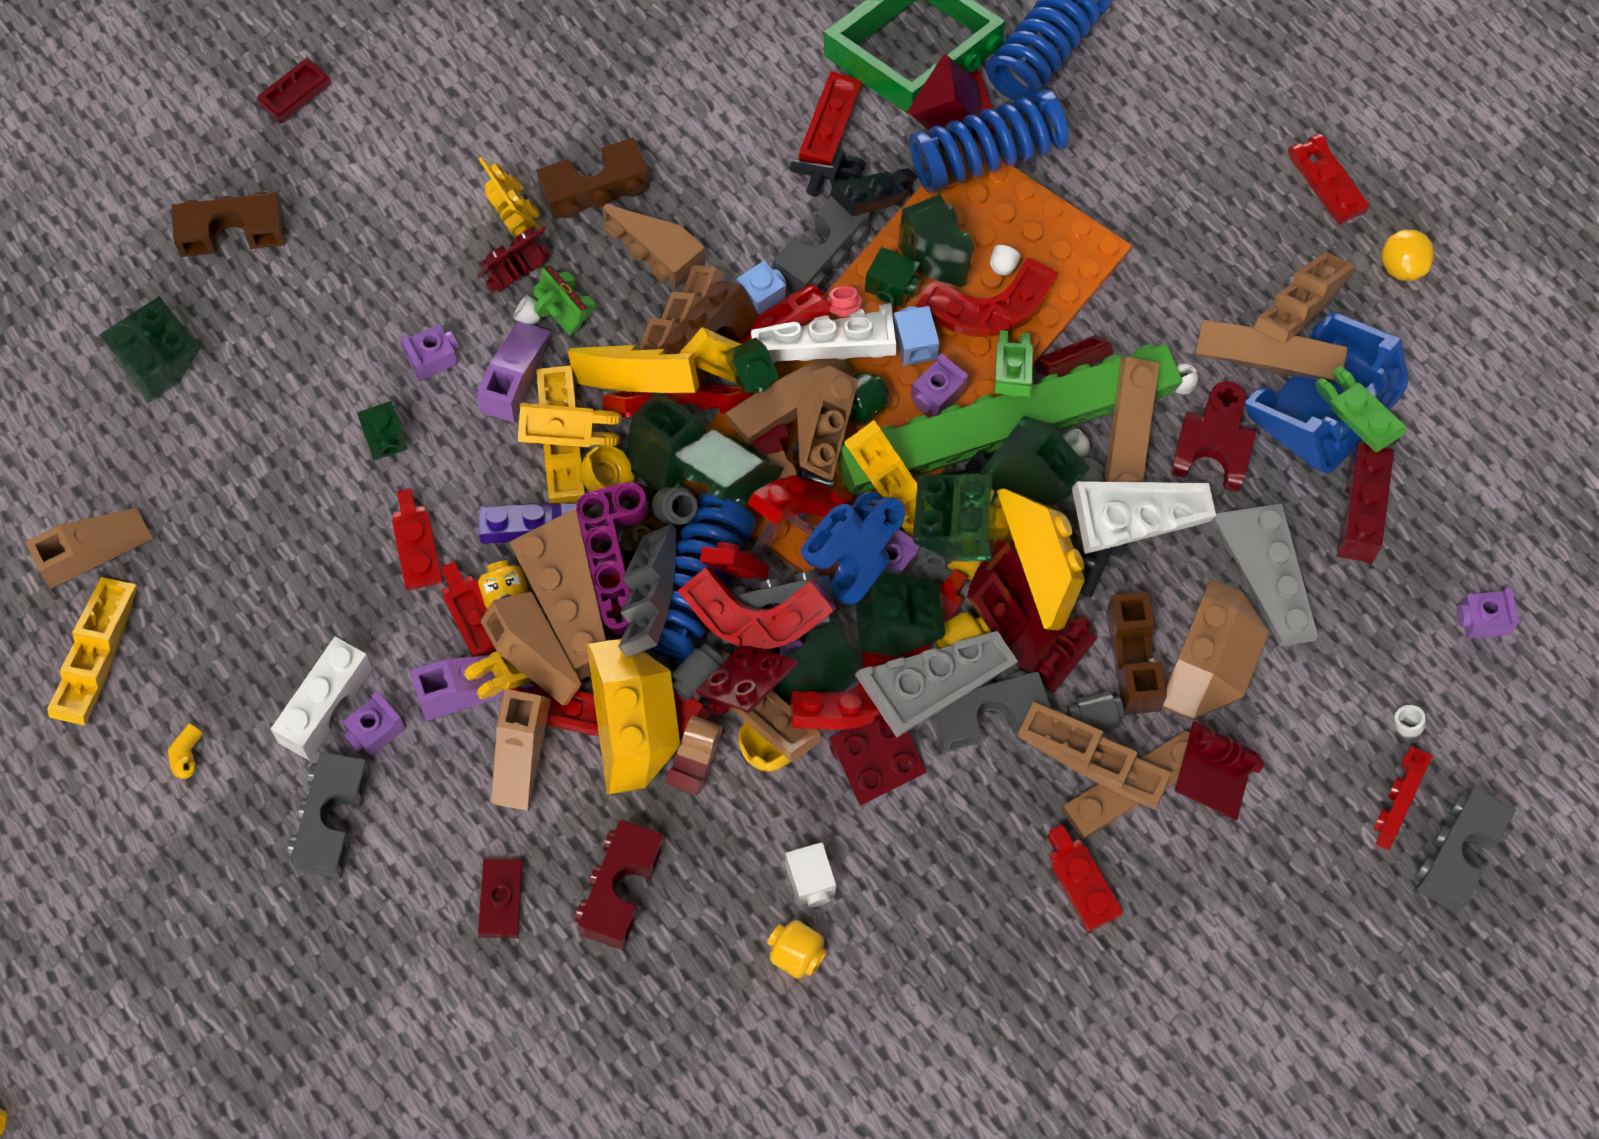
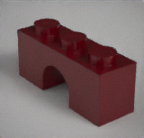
(1366, 509)
(629, 852)

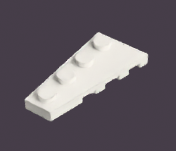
(827, 339)
(1133, 511)

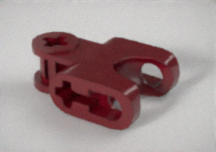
(1217, 436)

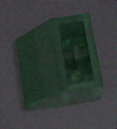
(935, 240)
(151, 348)
(656, 436)
(1036, 463)
(727, 466)
(956, 516)
(899, 614)
(823, 664)

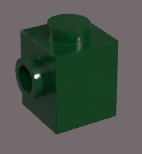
(892, 277)
(752, 366)
(382, 430)

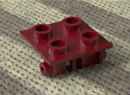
(497, 260)
(1051, 651)
(745, 679)
(875, 759)
(1216, 770)

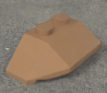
(1216, 654)

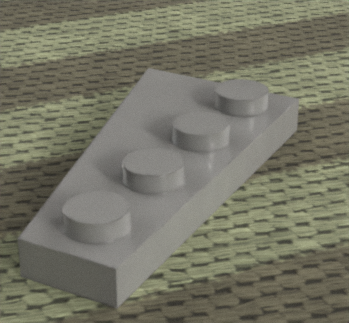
(1269, 566)
(927, 683)

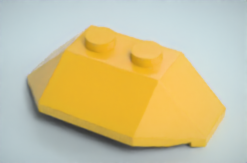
(1046, 556)
(632, 715)

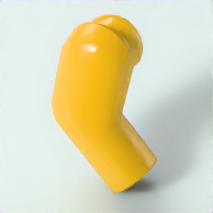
(180, 752)

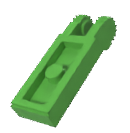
(1013, 366)
(1361, 410)

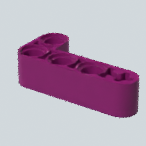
(605, 528)

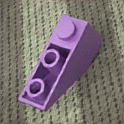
(512, 371)
(446, 690)

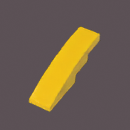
(633, 369)
(561, 461)
(885, 469)
(93, 651)

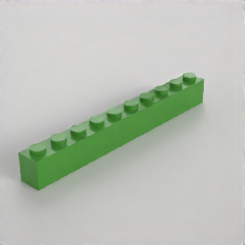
(962, 432)

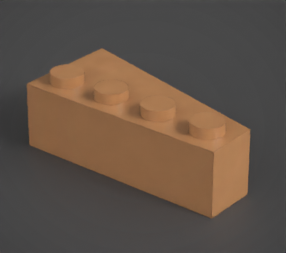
(562, 581)

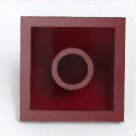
(945, 96)

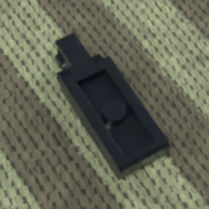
(873, 191)

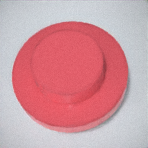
(844, 301)

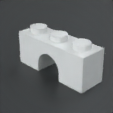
(307, 715)

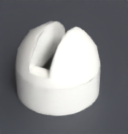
(1004, 259)
(525, 311)
(1189, 380)
(1078, 442)
(1414, 717)

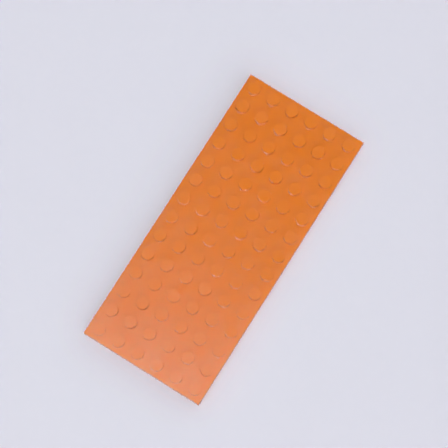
(994, 211)

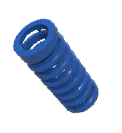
(1053, 34)
(1040, 128)
(724, 524)

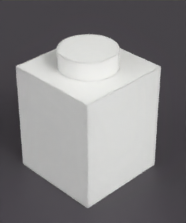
(810, 875)

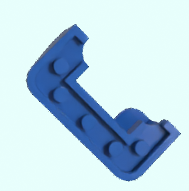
(1305, 420)

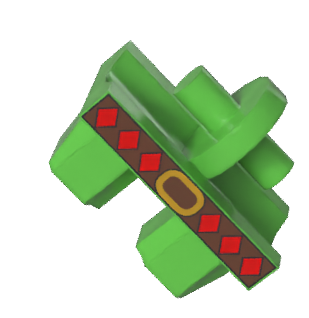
(559, 300)

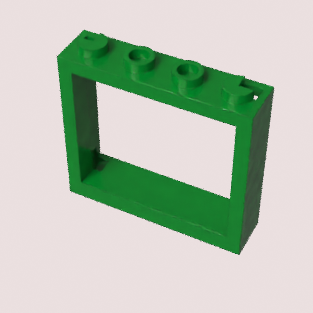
(844, 36)

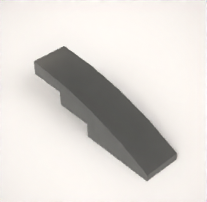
(651, 587)

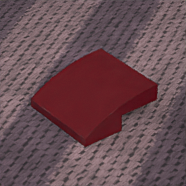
(1001, 592)

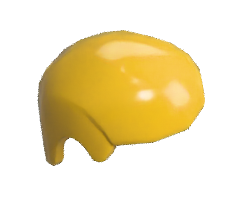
(1408, 255)
(605, 468)
(759, 751)

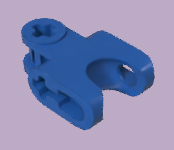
(857, 540)

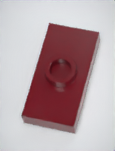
(293, 90)
(1074, 355)
(500, 898)

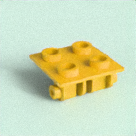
(505, 196)

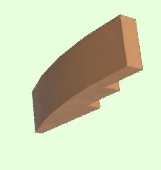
(1305, 298)
(679, 304)
(1254, 349)
(778, 403)
(1093, 756)

